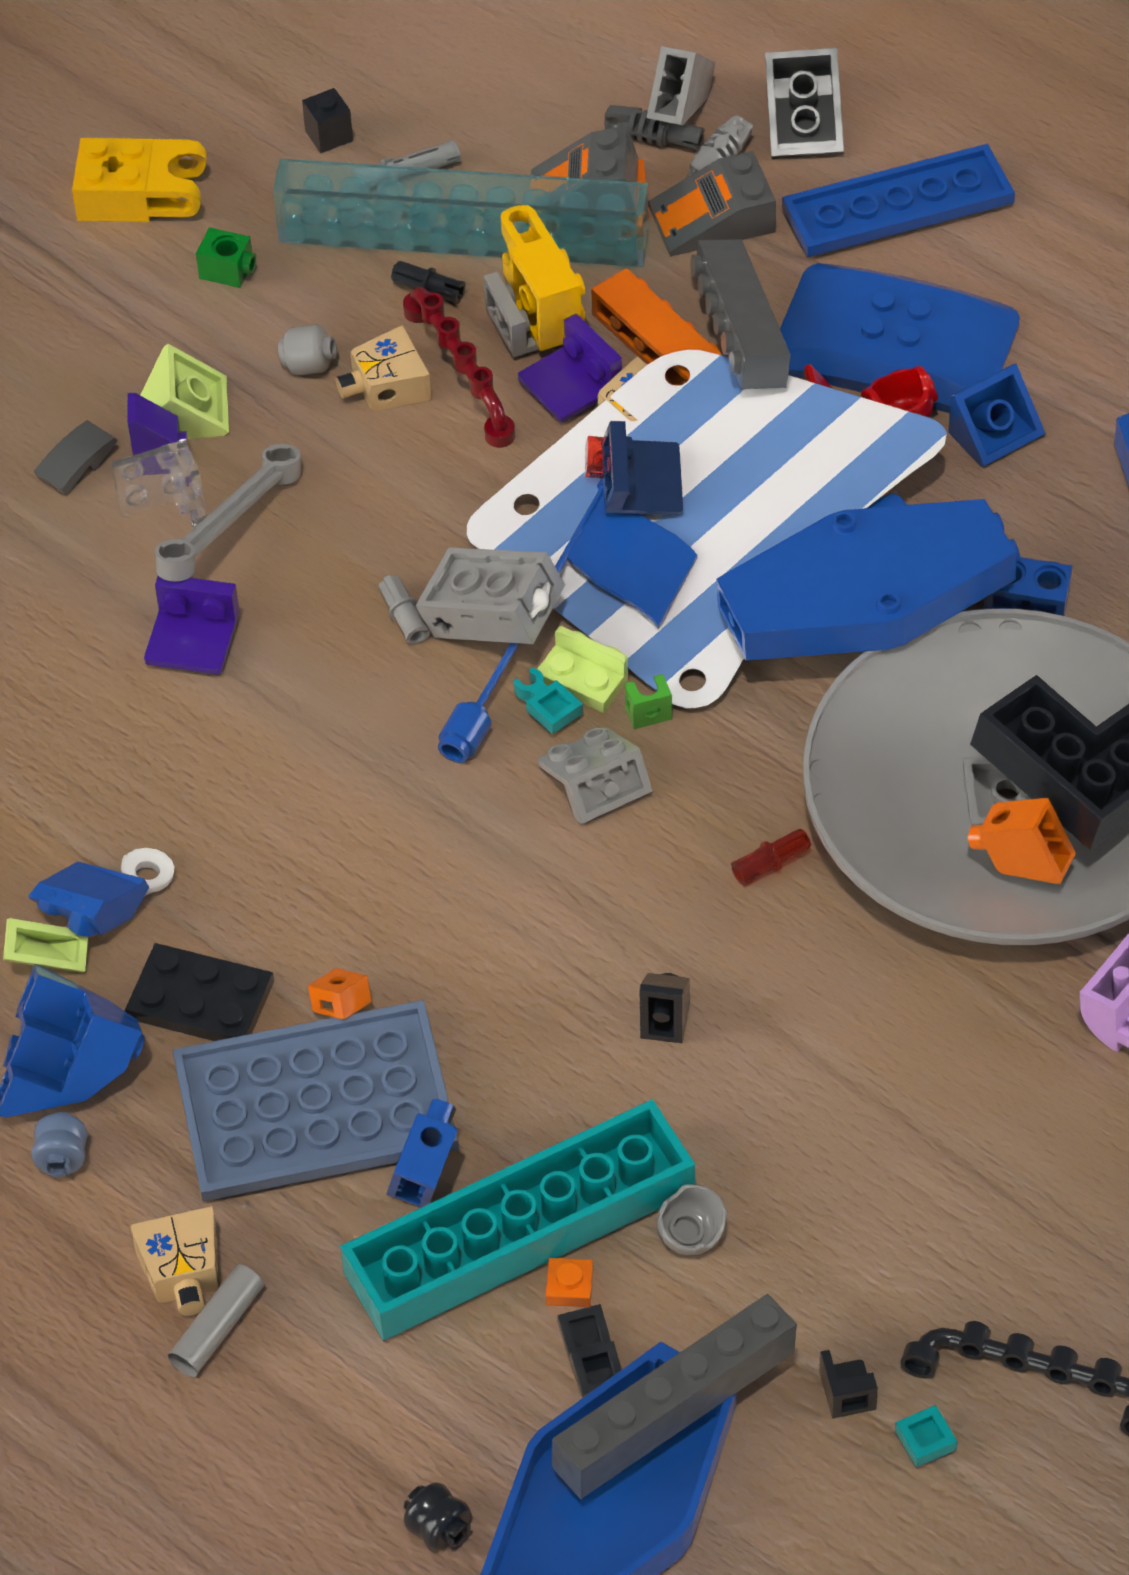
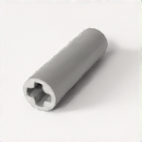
(215, 1320)

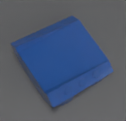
(90, 897)

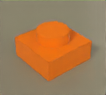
(569, 1282)

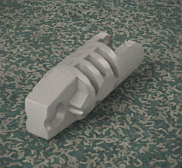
(724, 142)

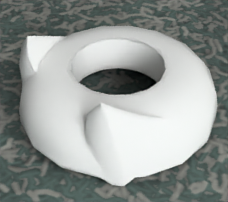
(151, 859)

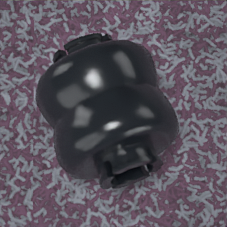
(437, 1516)

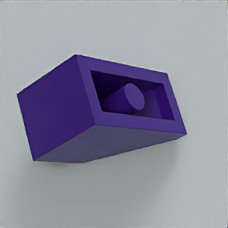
(151, 425)

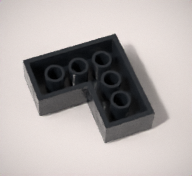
(1061, 757)

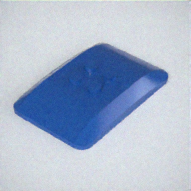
(875, 322)

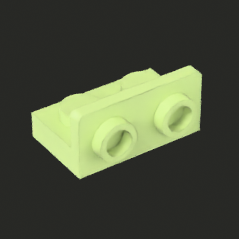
(586, 668)

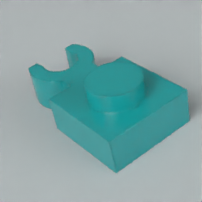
(549, 705)

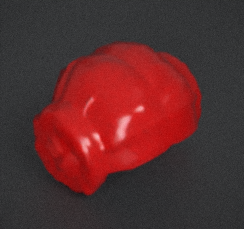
(906, 390)

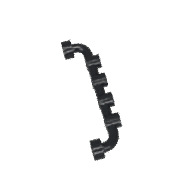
(1061, 1367)

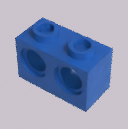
(1037, 587)

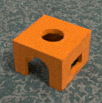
(344, 989)

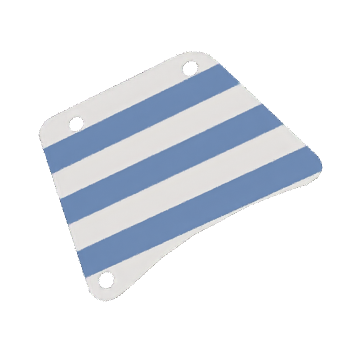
(750, 478)

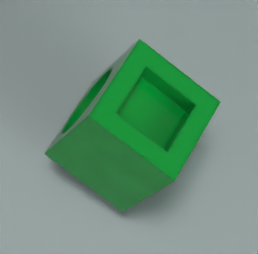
(225, 257)

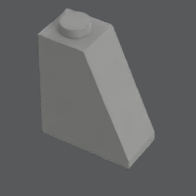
(679, 85)

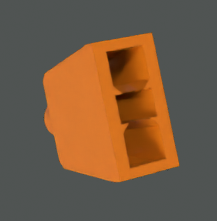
(1025, 840)

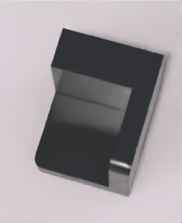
(847, 1386)

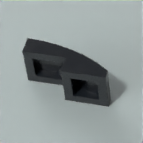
(589, 1347)

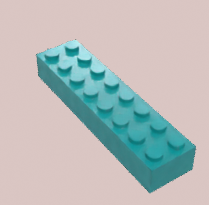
(516, 1219)

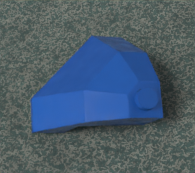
(66, 1045)

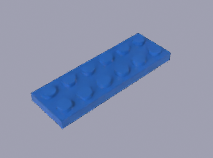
(898, 200)

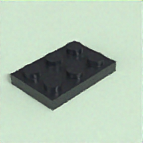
(199, 994)

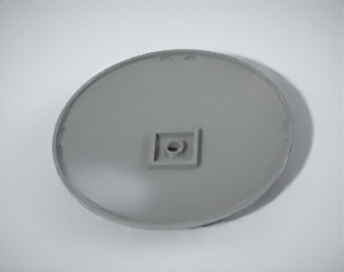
(903, 786)

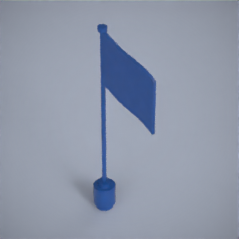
(618, 554)

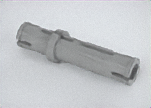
(431, 157)

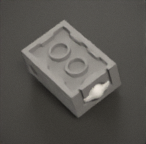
(490, 595)

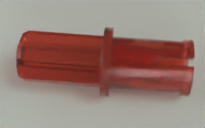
(770, 856)

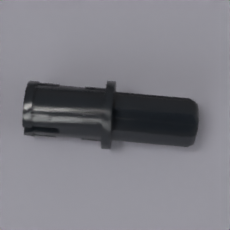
(416, 276)

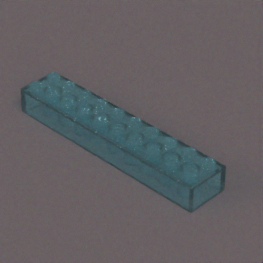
(456, 210)

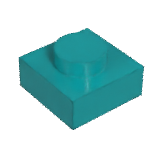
(926, 1436)

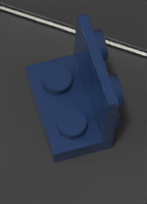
(640, 474)

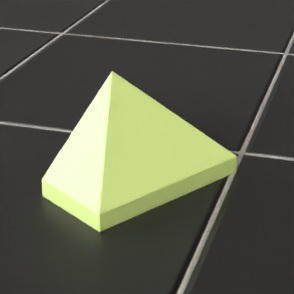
(44, 945)

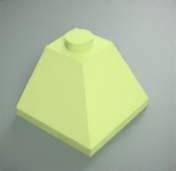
(190, 392)

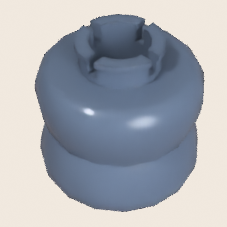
(59, 1144)

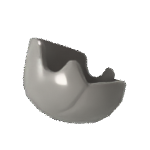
(692, 1220)

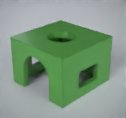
(649, 709)

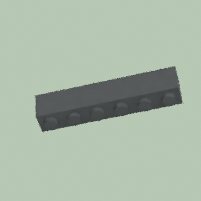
(741, 314)
(673, 1396)

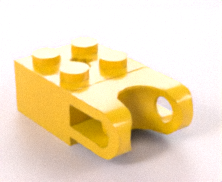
(136, 179)
(540, 277)

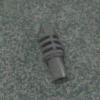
(653, 130)

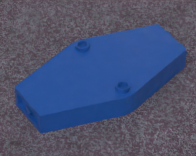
(866, 579)
(629, 1523)

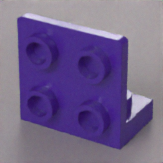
(574, 374)
(193, 625)

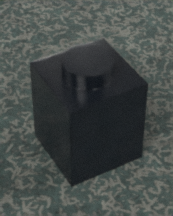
(327, 120)

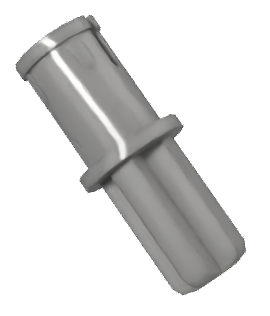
(403, 610)

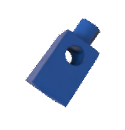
(421, 1164)

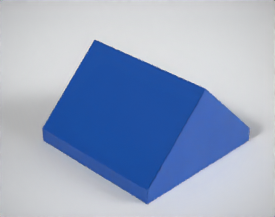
(994, 416)

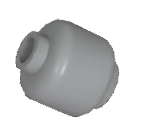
(307, 349)

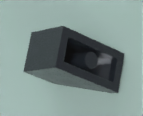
(664, 1007)

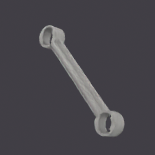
(177, 557)

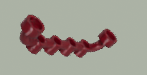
(429, 307)

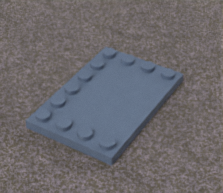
(307, 1098)

